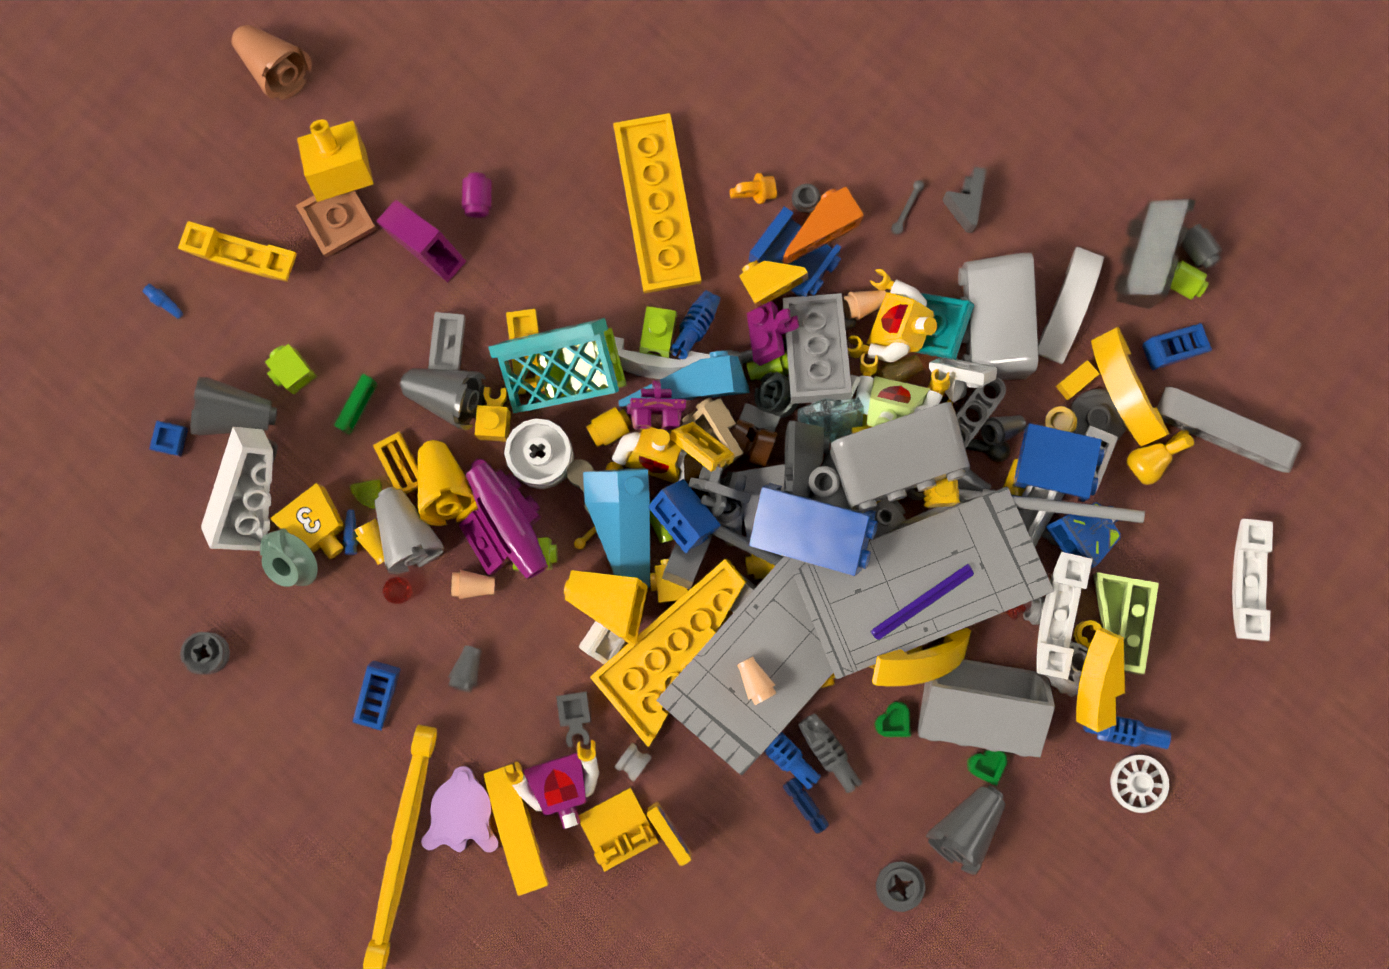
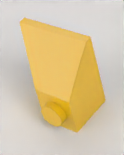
(771, 280)

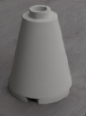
(403, 534)

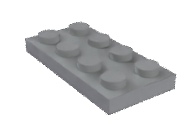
(818, 349)

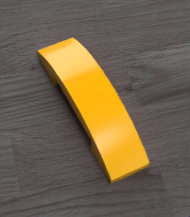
(236, 252)
(1126, 389)
(924, 666)

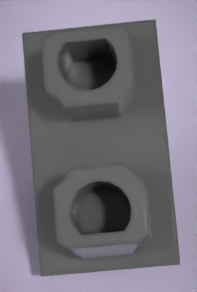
(732, 489)

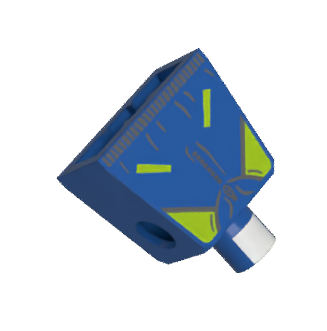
(1085, 535)

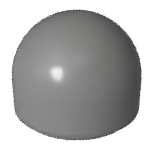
(817, 475)

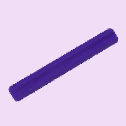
(922, 602)

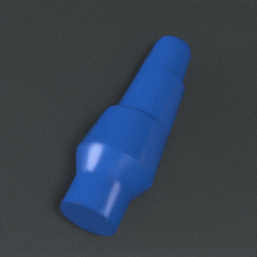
(160, 299)
(349, 535)

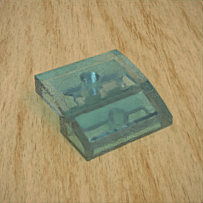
(835, 420)

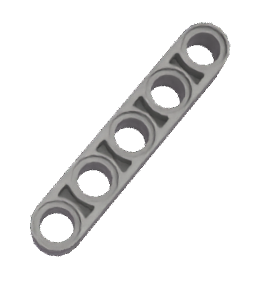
(983, 406)
(1228, 430)

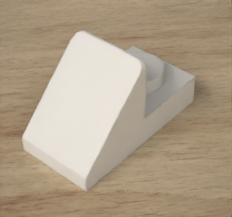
(962, 375)

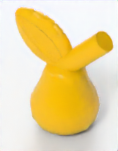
(1151, 461)

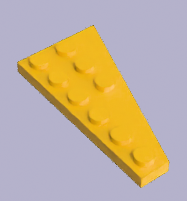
(664, 648)

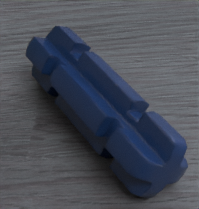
(806, 805)

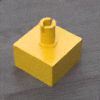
(334, 159)

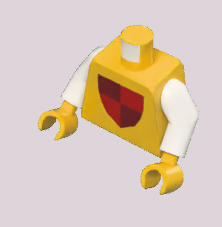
(899, 325)
(652, 451)

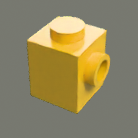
(666, 590)

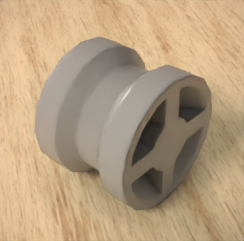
(633, 762)

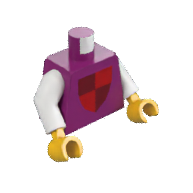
(558, 783)

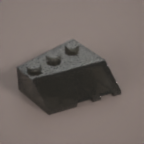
(1150, 252)

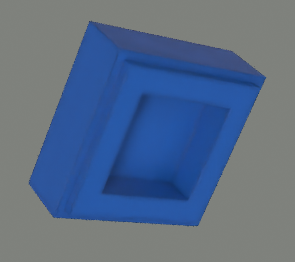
(168, 438)

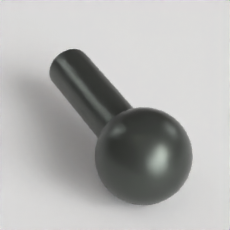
(995, 453)

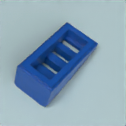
(1159, 353)
(383, 670)

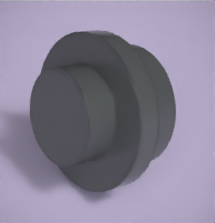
(805, 198)

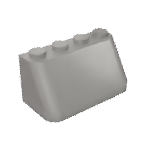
(1003, 315)
(900, 456)
(988, 708)

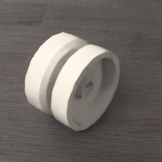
(527, 441)

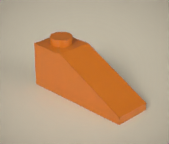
(831, 218)

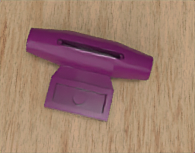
(499, 527)

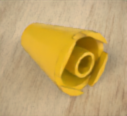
(442, 486)

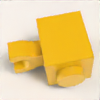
(493, 420)

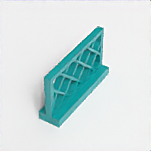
(555, 340)

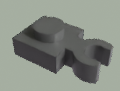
(574, 711)

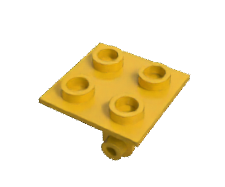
(617, 829)

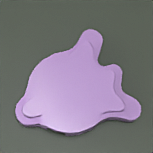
(461, 813)

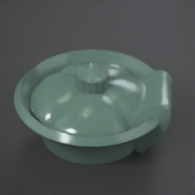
(287, 559)

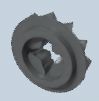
(913, 891)

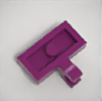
(766, 331)

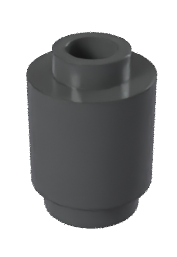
(1201, 247)

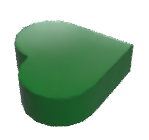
(894, 721)
(988, 765)

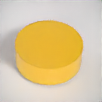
(1061, 419)

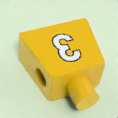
(313, 520)

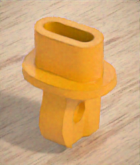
(760, 189)

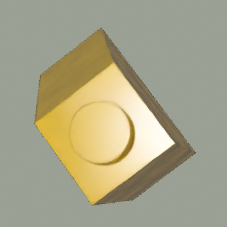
(609, 600)

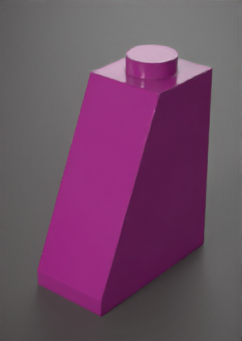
(421, 240)

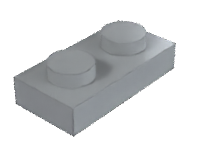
(447, 341)

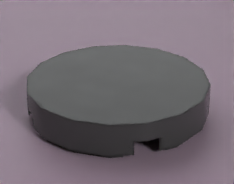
(1099, 411)

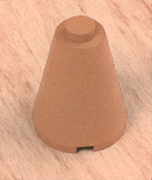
(272, 61)

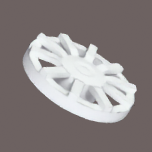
(1139, 783)

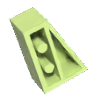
(1128, 611)

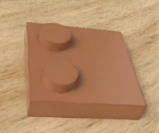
(336, 221)

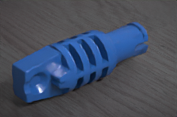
(695, 323)
(1133, 733)
(789, 758)

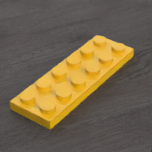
(657, 203)

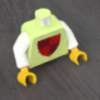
(892, 399)

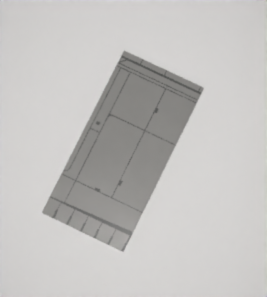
(913, 561)
(784, 643)

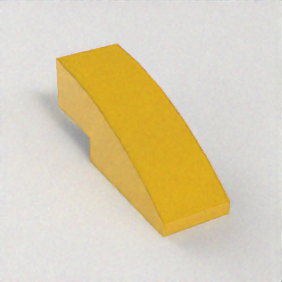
(1101, 681)

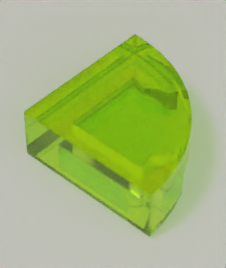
(367, 492)

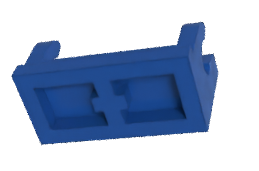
(684, 515)

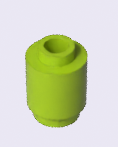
(1189, 281)

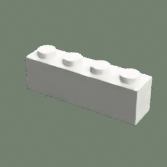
(241, 494)

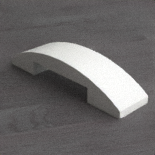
(1070, 305)
(651, 365)
(1250, 580)
(1059, 615)

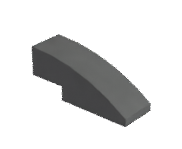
(684, 567)

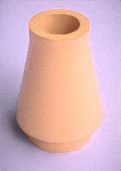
(862, 303)
(470, 584)
(756, 681)

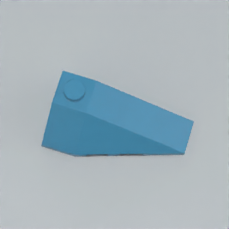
(707, 377)
(621, 518)

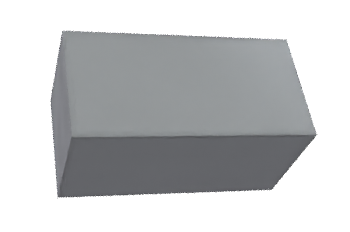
(759, 418)

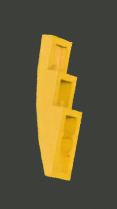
(515, 832)

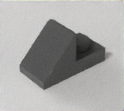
(967, 206)

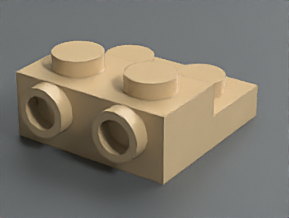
(716, 421)

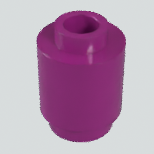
(476, 195)

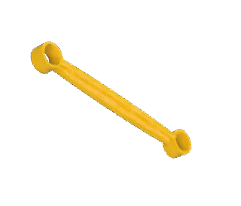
(402, 842)

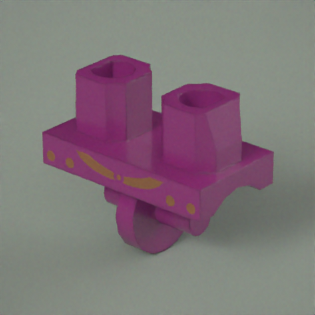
(653, 404)

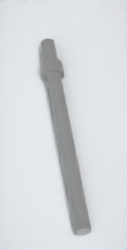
(1063, 507)

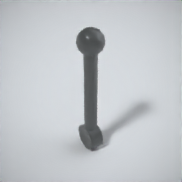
(897, 228)

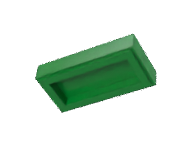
(356, 404)

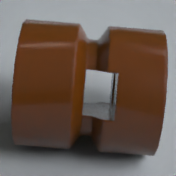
(754, 443)

